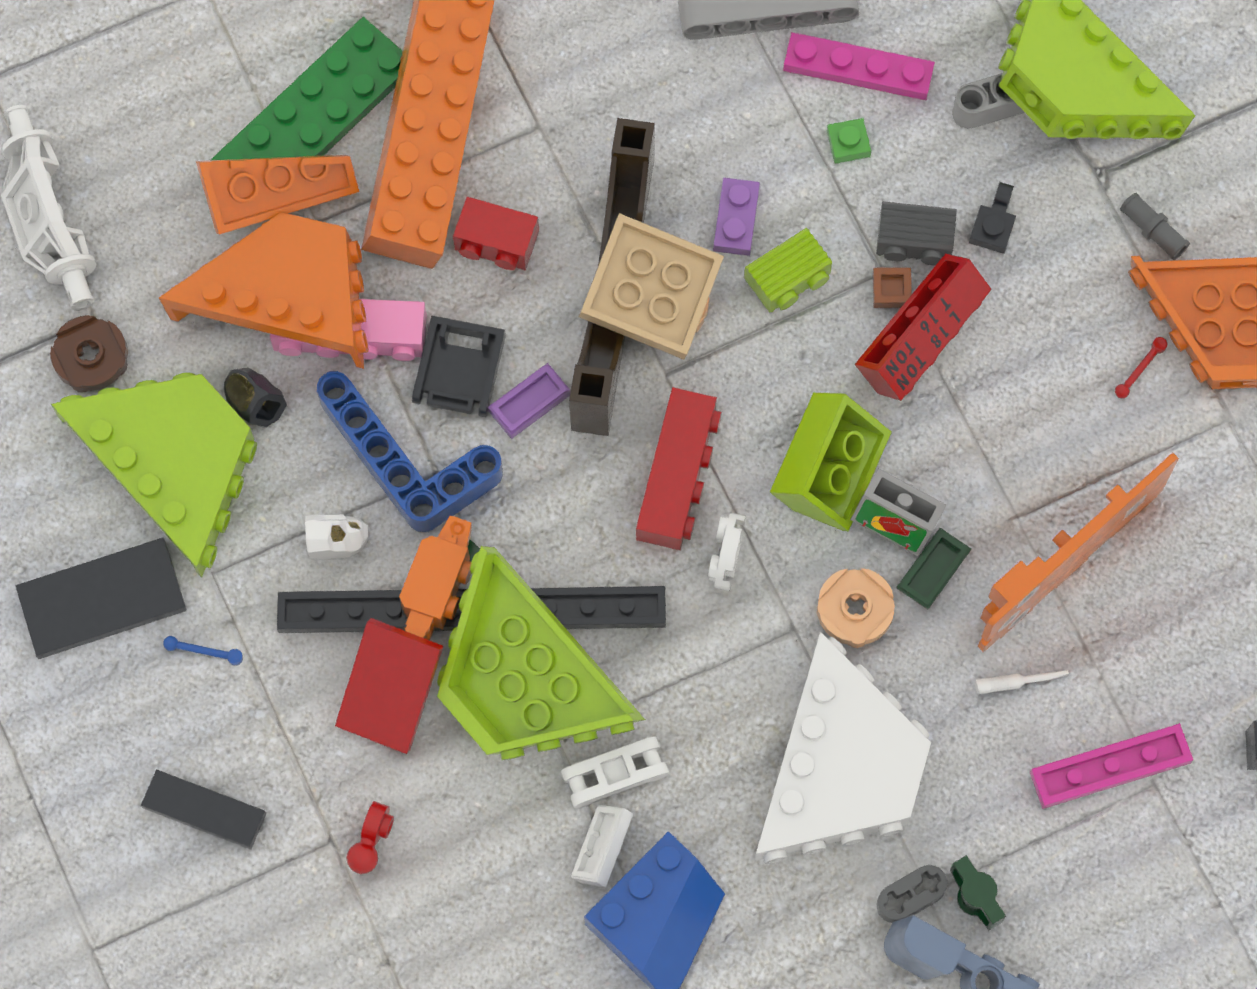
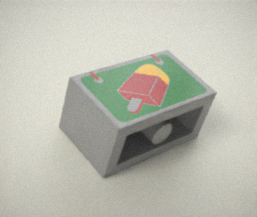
(898, 512)

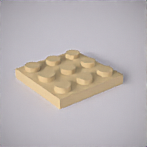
(651, 286)

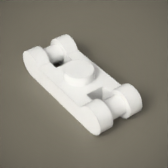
(615, 772)

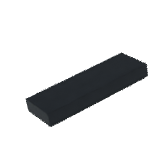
(203, 809)

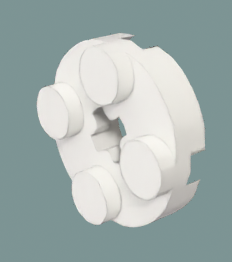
(726, 563)

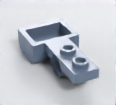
(934, 953)

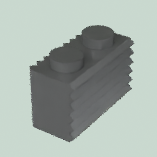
(915, 232)

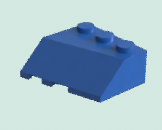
(658, 914)

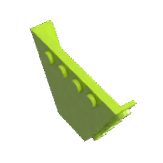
(1083, 78)
(172, 451)
(520, 673)

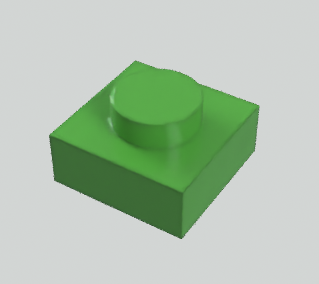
(848, 140)

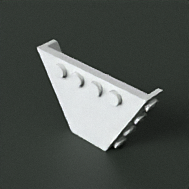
(846, 764)

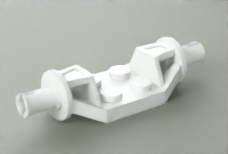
(37, 215)

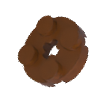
(85, 374)

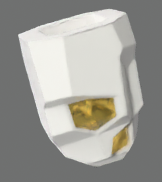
(334, 536)

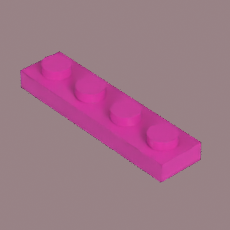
(858, 66)
(1111, 766)

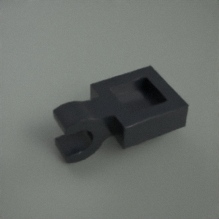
(993, 224)

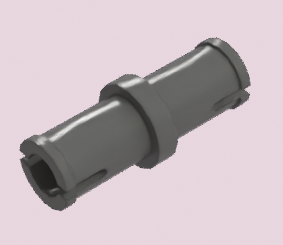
(1154, 226)

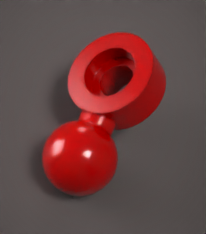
(378, 823)

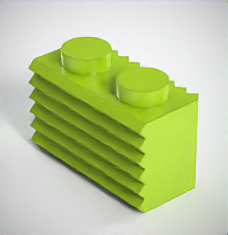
(789, 271)

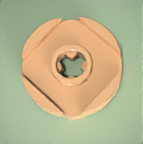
(855, 584)

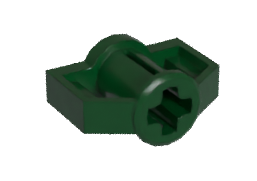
(978, 892)

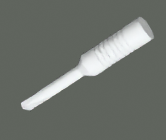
(1013, 681)

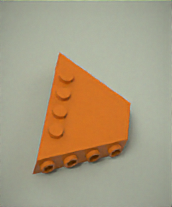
(283, 280)
(1210, 314)

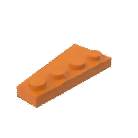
(260, 188)

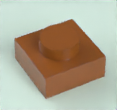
(891, 287)

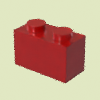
(495, 234)

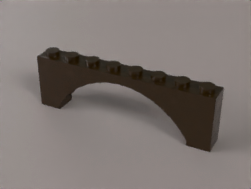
(602, 349)

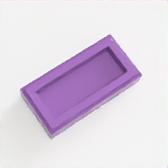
(529, 400)

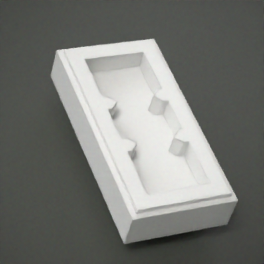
(602, 845)

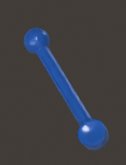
(234, 656)

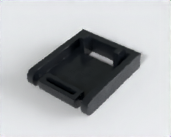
(457, 374)

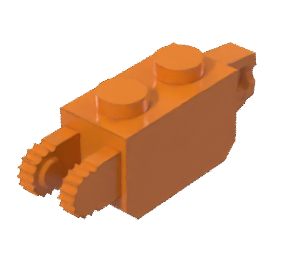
(435, 578)

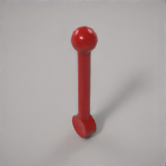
(1158, 346)

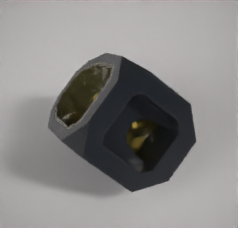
(254, 397)

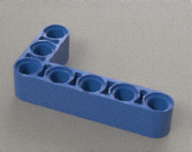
(396, 463)

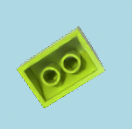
(830, 460)

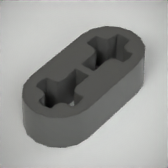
(907, 886)

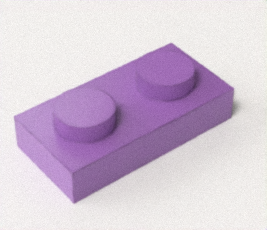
(736, 216)

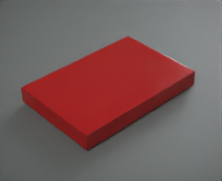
(388, 685)

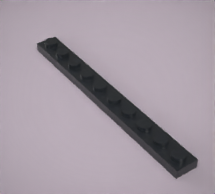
(571, 606)

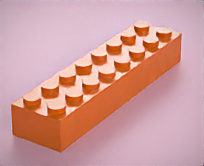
(427, 130)

